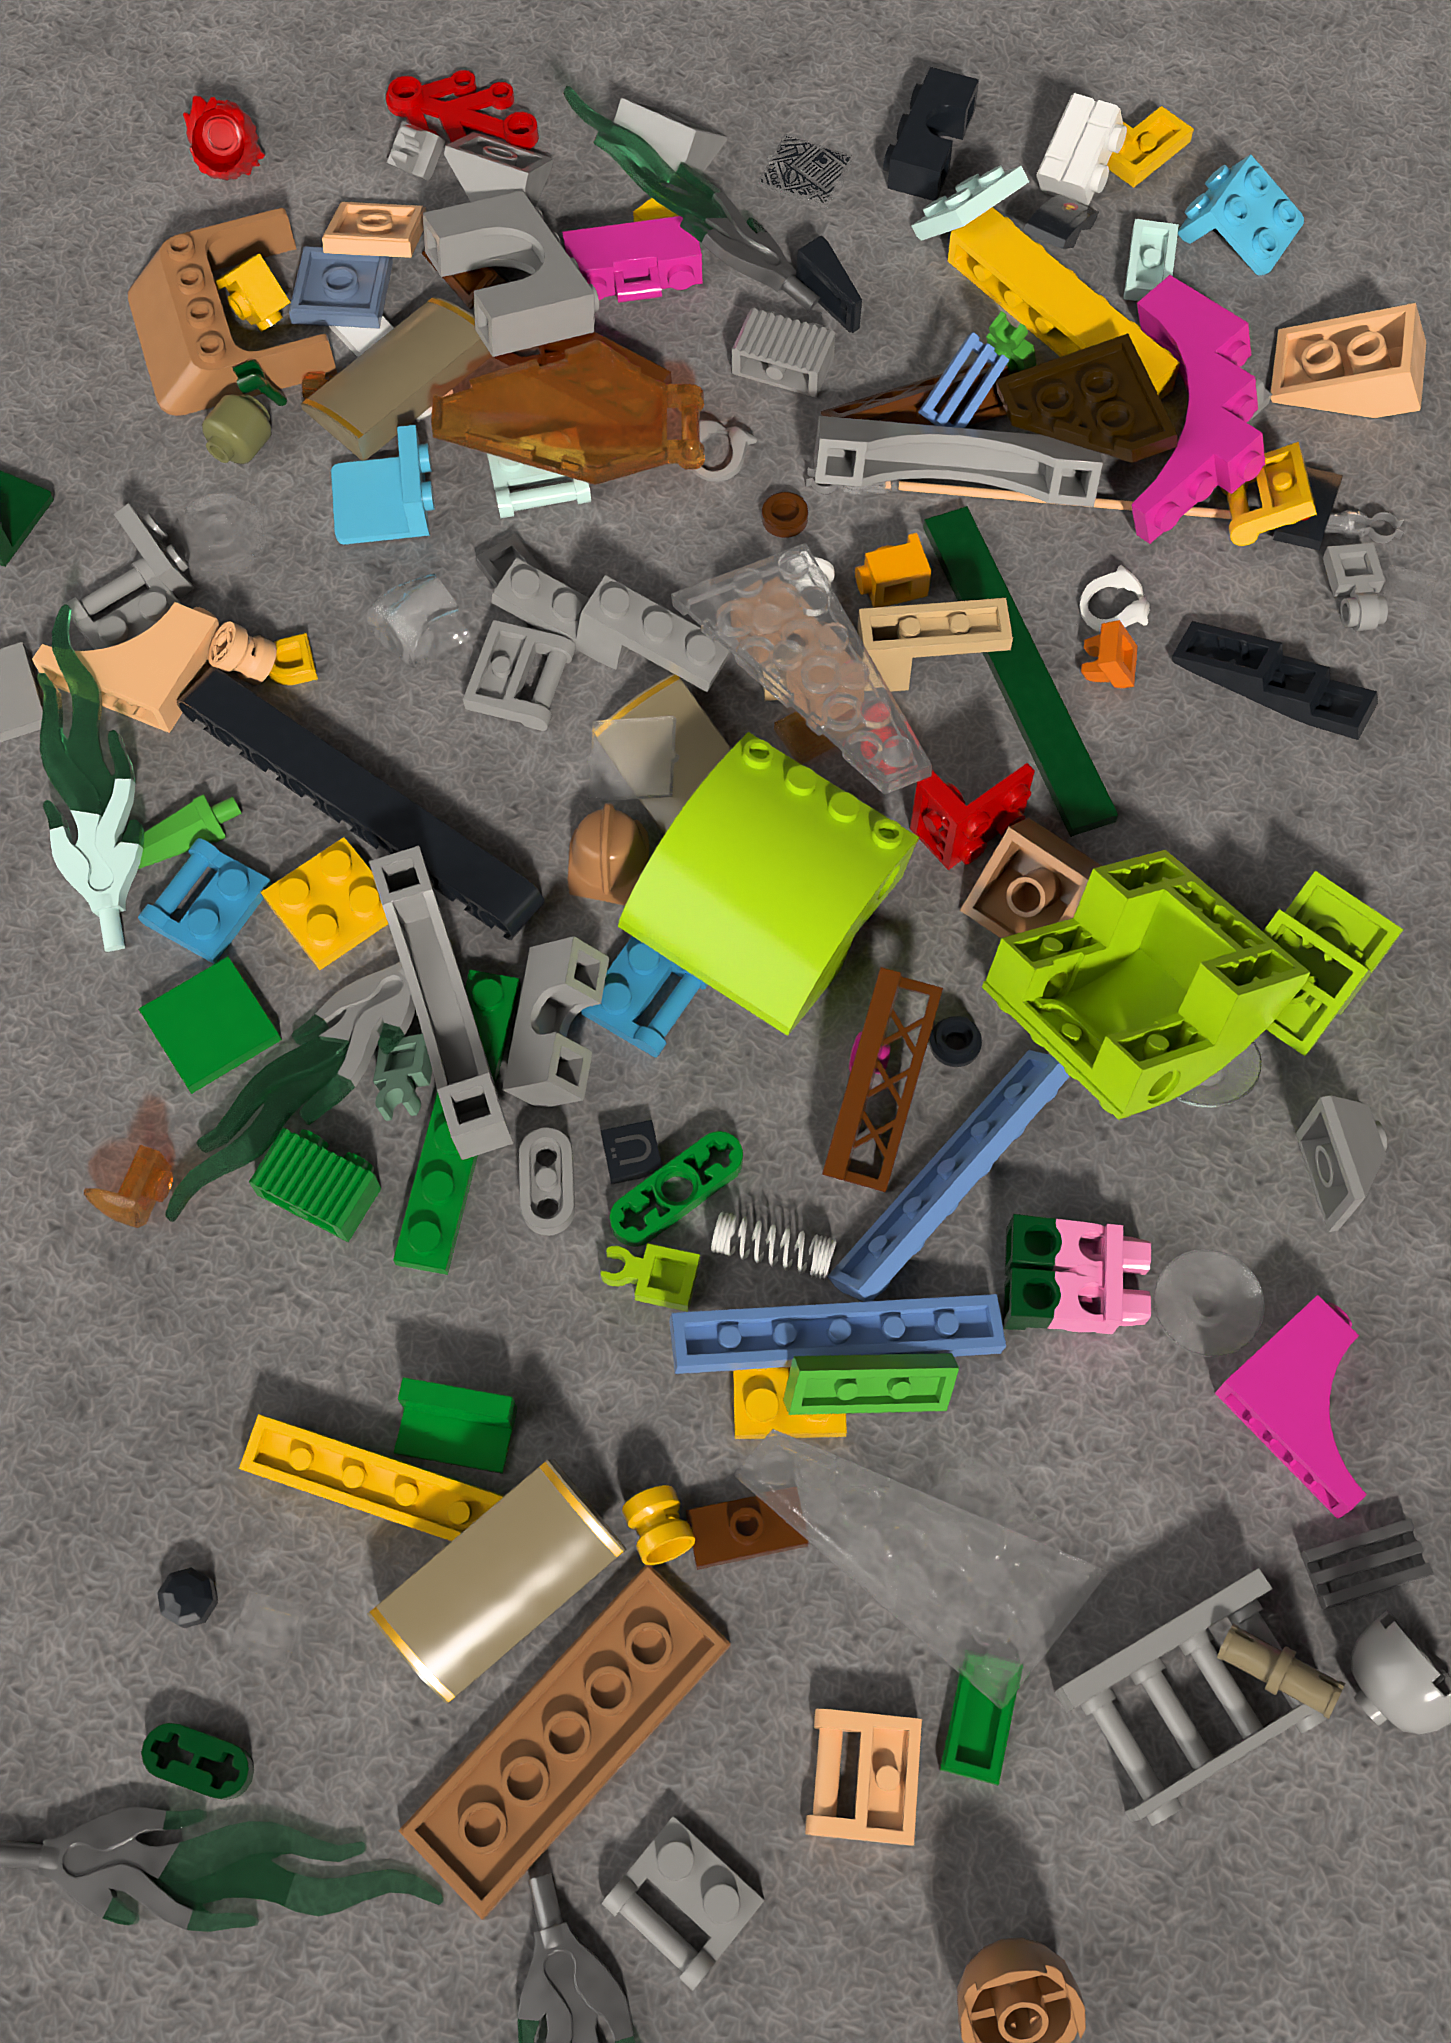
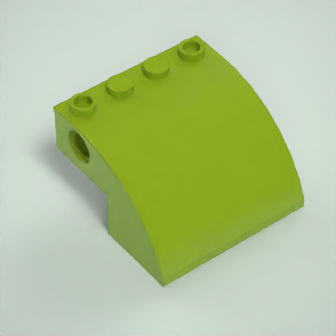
(766, 881)
(1144, 983)

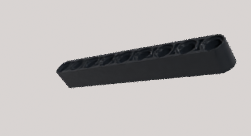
(362, 800)

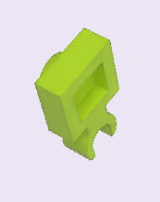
(662, 1277)

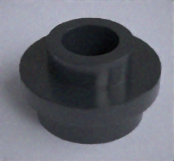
(958, 1027)

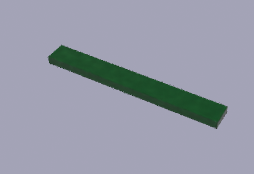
(1024, 679)

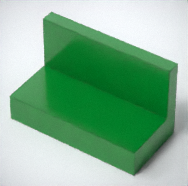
(455, 1425)

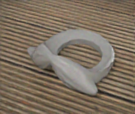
(739, 441)

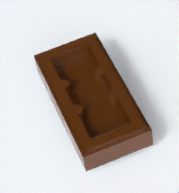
(739, 1532)

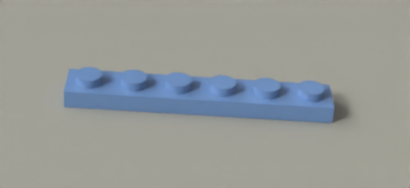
(948, 1177)
(775, 1334)

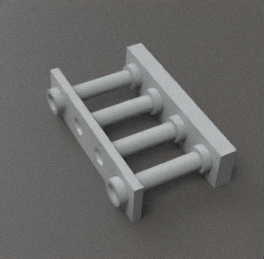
(1144, 1666)

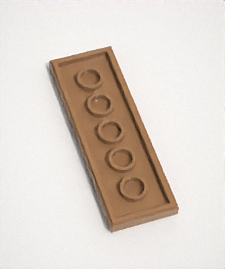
(564, 1740)

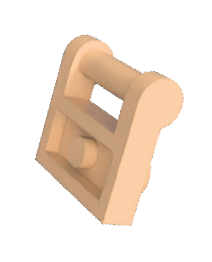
(884, 1777)

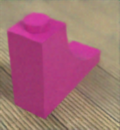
(1286, 1400)

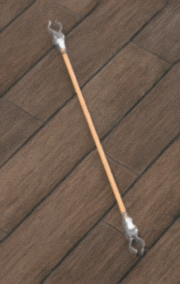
(1346, 525)

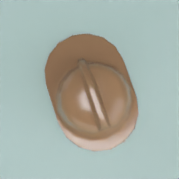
(607, 856)

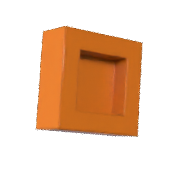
(1115, 656)

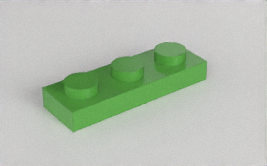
(870, 1383)

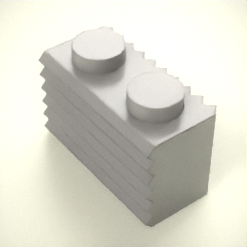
(783, 352)

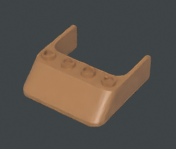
(185, 324)

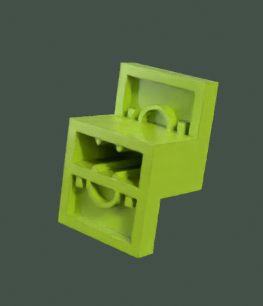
(1338, 944)

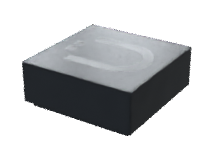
(631, 1151)

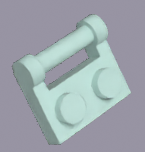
(513, 475)

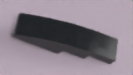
(1279, 682)

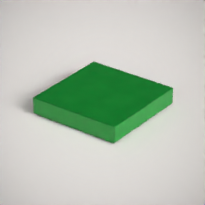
(210, 1024)

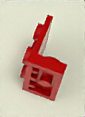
(962, 831)

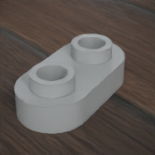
(546, 1183)

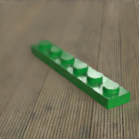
(442, 1176)

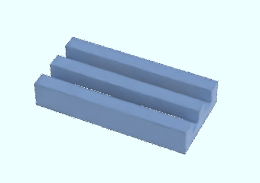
(985, 354)

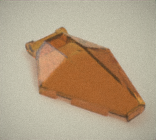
(575, 416)

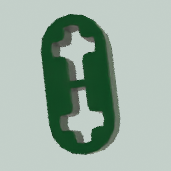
(192, 1775)

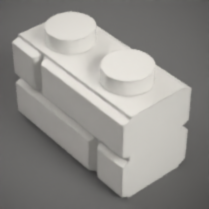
(1082, 149)

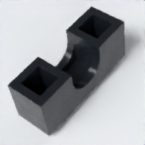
(921, 157)

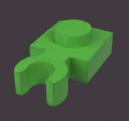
(1011, 343)

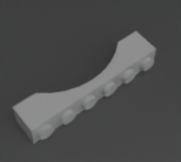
(881, 451)
(441, 1004)

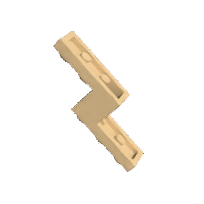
(924, 630)

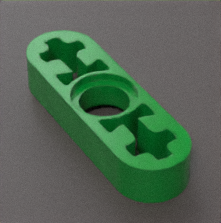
(678, 1167)

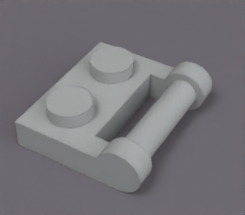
(128, 619)
(505, 667)
(698, 1886)

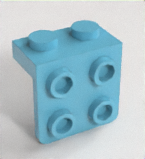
(1247, 212)
(384, 495)

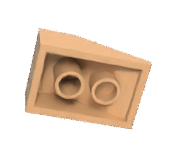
(1353, 363)

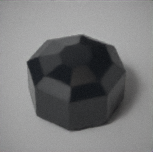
(187, 1597)

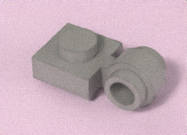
(1357, 573)

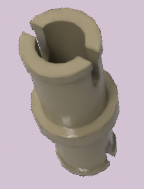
(1281, 1670)

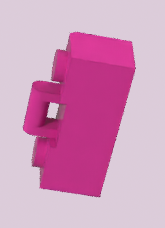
(636, 258)

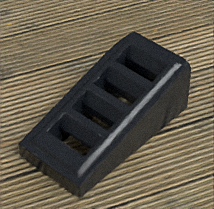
(826, 277)

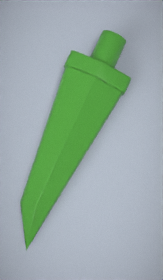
(184, 827)

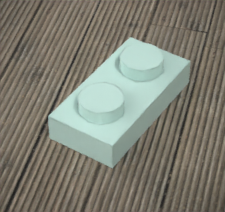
(1149, 257)

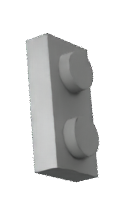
(164, 561)

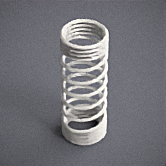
(822, 1246)

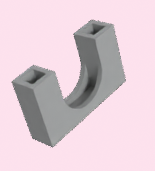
(512, 233)

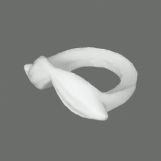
(1131, 614)

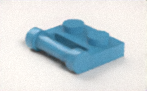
(217, 911)
(630, 988)

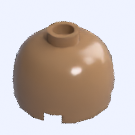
(1019, 1995)

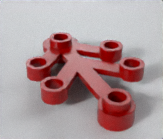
(412, 100)

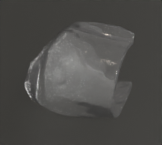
(408, 616)

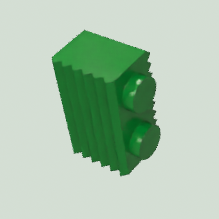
(316, 1182)

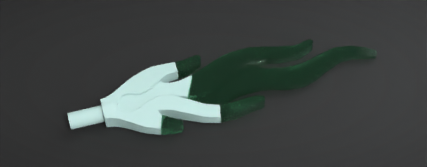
(100, 862)

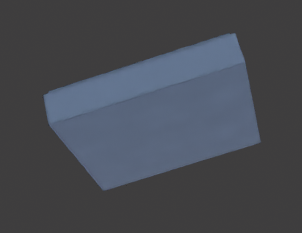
(340, 289)

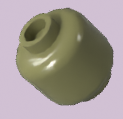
(236, 429)

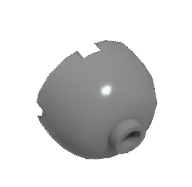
(1400, 1679)

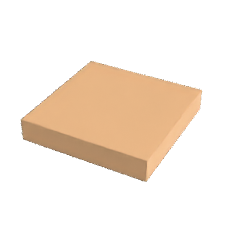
(374, 229)

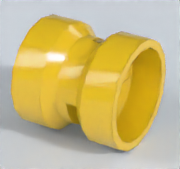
(658, 1524)

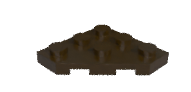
(1092, 401)

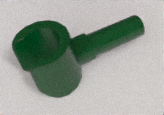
(252, 377)

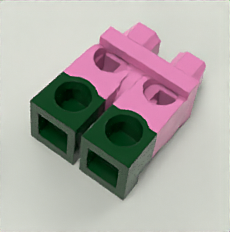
(1072, 1276)

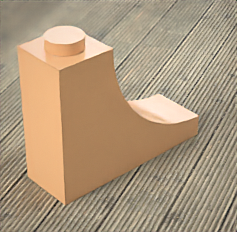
(150, 670)

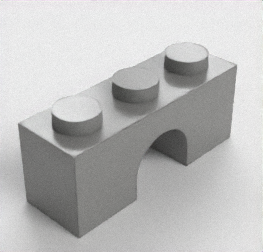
(556, 986)

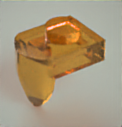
(143, 1185)

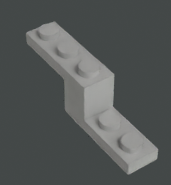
(611, 623)

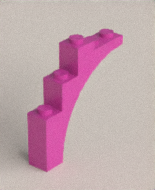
(1216, 439)

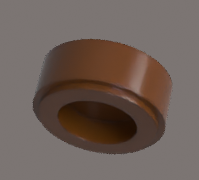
(785, 514)

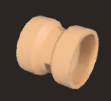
(244, 654)

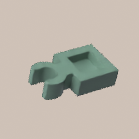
(400, 1074)

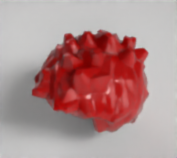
(222, 138)

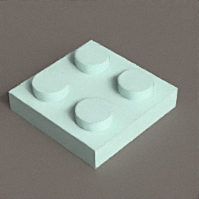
(972, 199)

